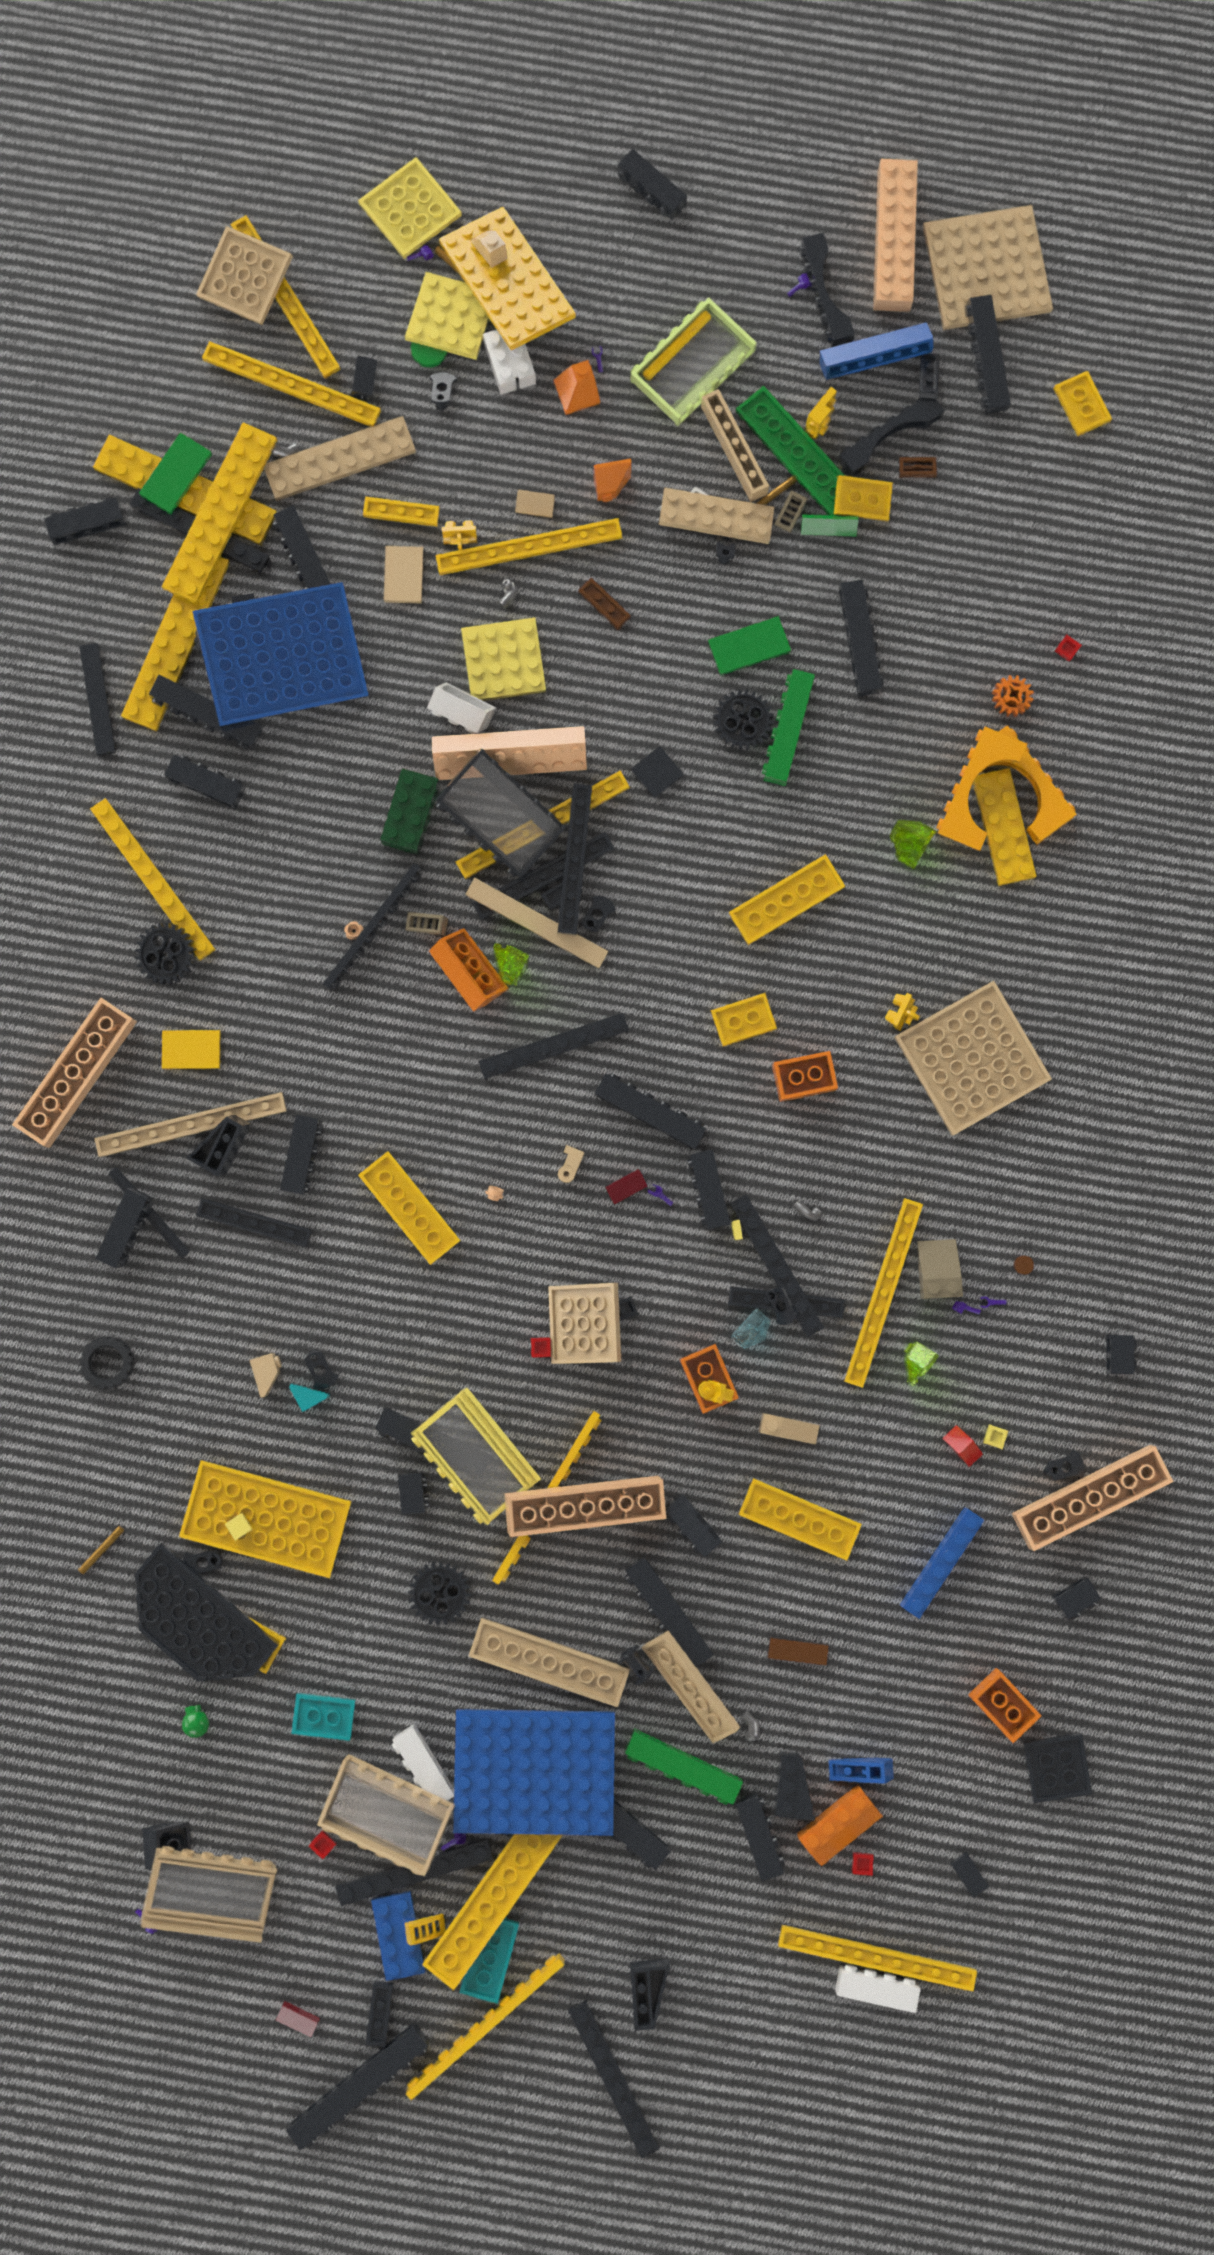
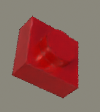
(1068, 648)
(541, 1347)
(322, 1844)
(862, 1863)

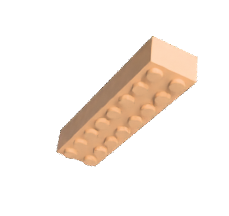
(895, 235)
(513, 750)
(74, 1073)
(1092, 1497)
(585, 1506)

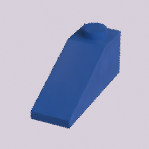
(862, 1770)

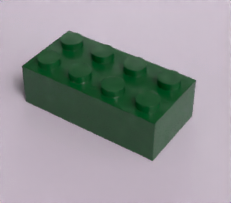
(410, 811)

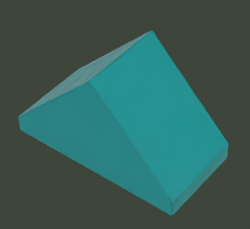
(307, 1397)

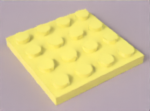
(410, 208)
(447, 317)
(503, 659)

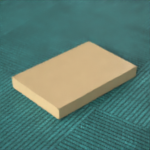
(403, 574)

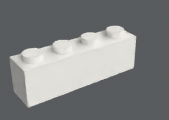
(422, 1763)
(877, 1988)

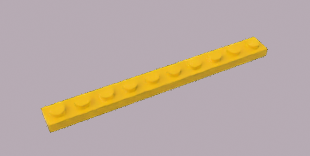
(297, 315)
(291, 384)
(528, 546)
(600, 793)
(151, 877)
(883, 1292)
(562, 1473)
(877, 1958)
(478, 2030)

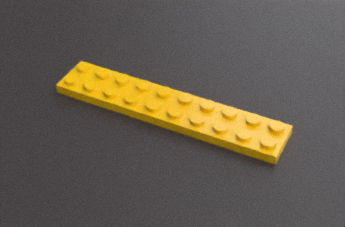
(135, 466)
(219, 513)
(170, 651)
(488, 1906)

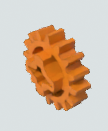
(1015, 703)

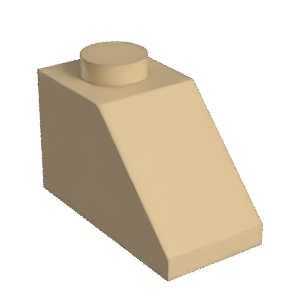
(490, 247)
(266, 1372)

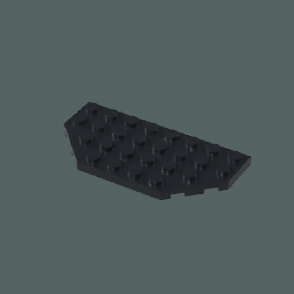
(196, 1621)

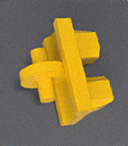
(459, 534)
(905, 1013)
(715, 1391)

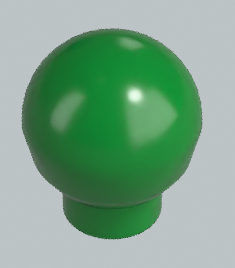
(195, 1722)

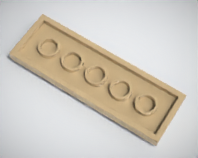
(716, 515)
(690, 1687)

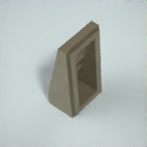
(792, 495)
(442, 924)

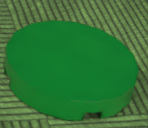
(427, 356)

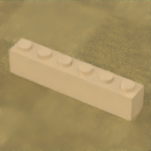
(734, 445)

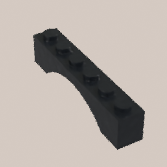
(837, 324)
(920, 415)

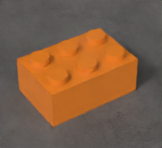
(804, 1076)
(706, 1366)
(1004, 1705)

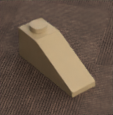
(788, 1428)

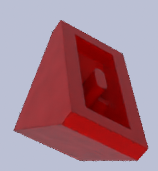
(962, 1445)

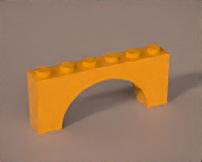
(990, 749)
(1052, 808)

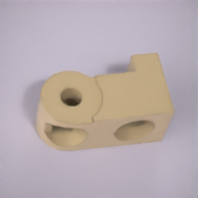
(572, 1163)

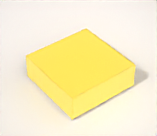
(736, 1229)
(995, 1436)
(238, 1526)

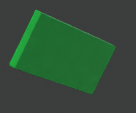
(175, 473)
(749, 646)

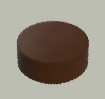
(1023, 1265)

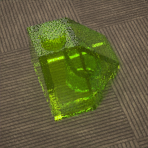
(911, 841)
(510, 963)
(917, 1361)

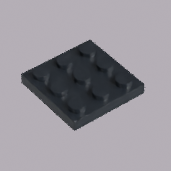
(1057, 1768)

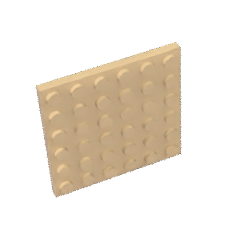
(988, 256)
(972, 1058)

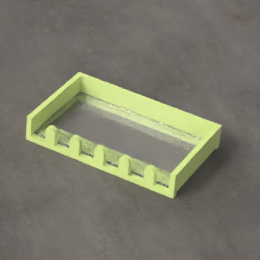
(698, 366)

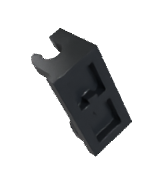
(364, 378)

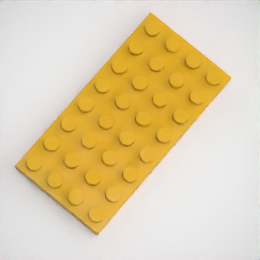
(514, 293)
(287, 1521)

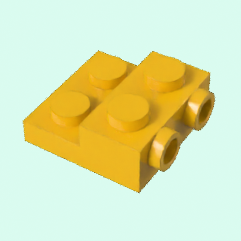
(819, 417)

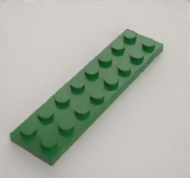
(792, 447)

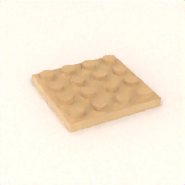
(244, 275)
(584, 1323)

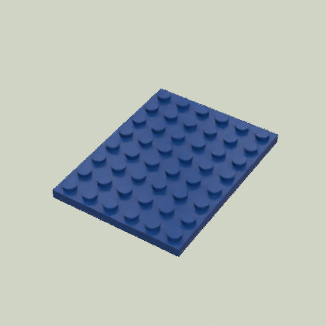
(280, 653)
(534, 1772)

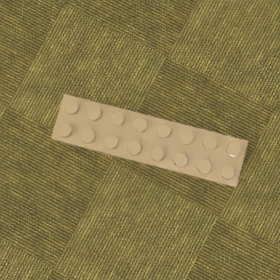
(339, 458)
(549, 1662)

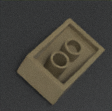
(939, 1269)

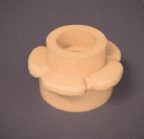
(348, 930)
(494, 1193)

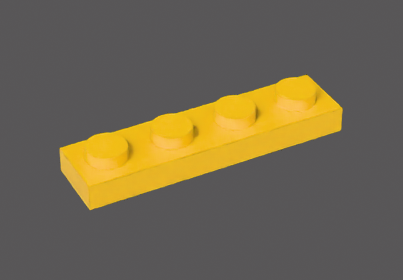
(401, 511)

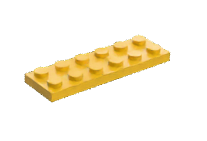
(1004, 827)
(786, 899)
(409, 1208)
(799, 1519)

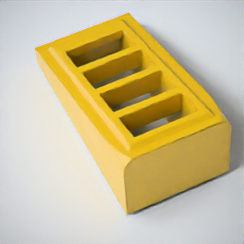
(410, 1931)

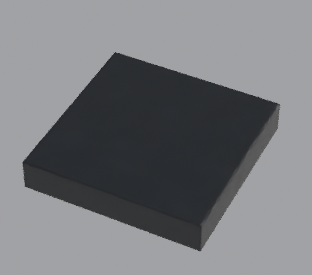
(657, 772)

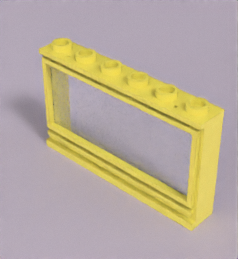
(474, 1455)

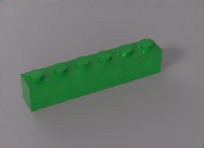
(788, 728)
(683, 1766)

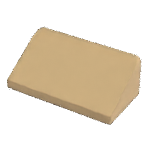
(535, 503)

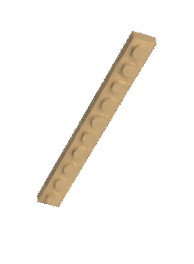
(188, 1125)

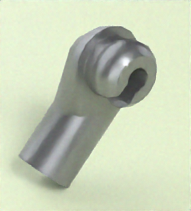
(280, 451)
(510, 593)
(806, 1212)
(753, 1726)

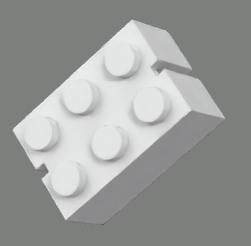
(508, 364)
(461, 708)

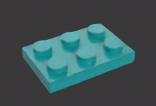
(323, 1716)

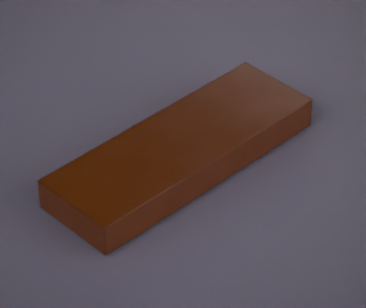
(604, 603)
(798, 1651)

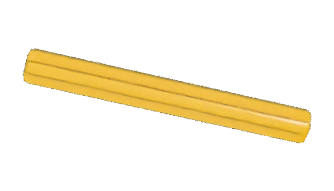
(676, 345)

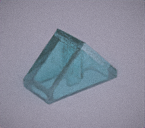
(752, 1330)

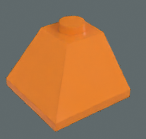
(577, 387)
(611, 478)

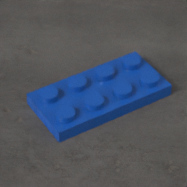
(397, 1955)

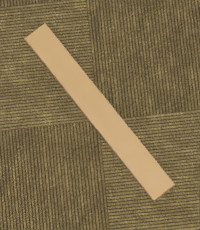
(535, 922)

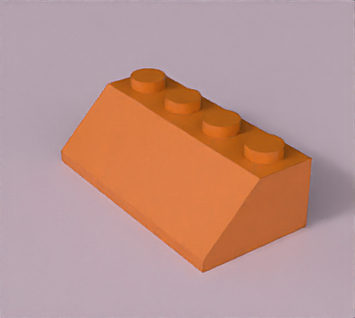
(468, 969)
(839, 1825)

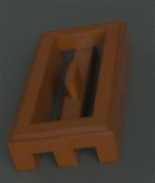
(917, 474)

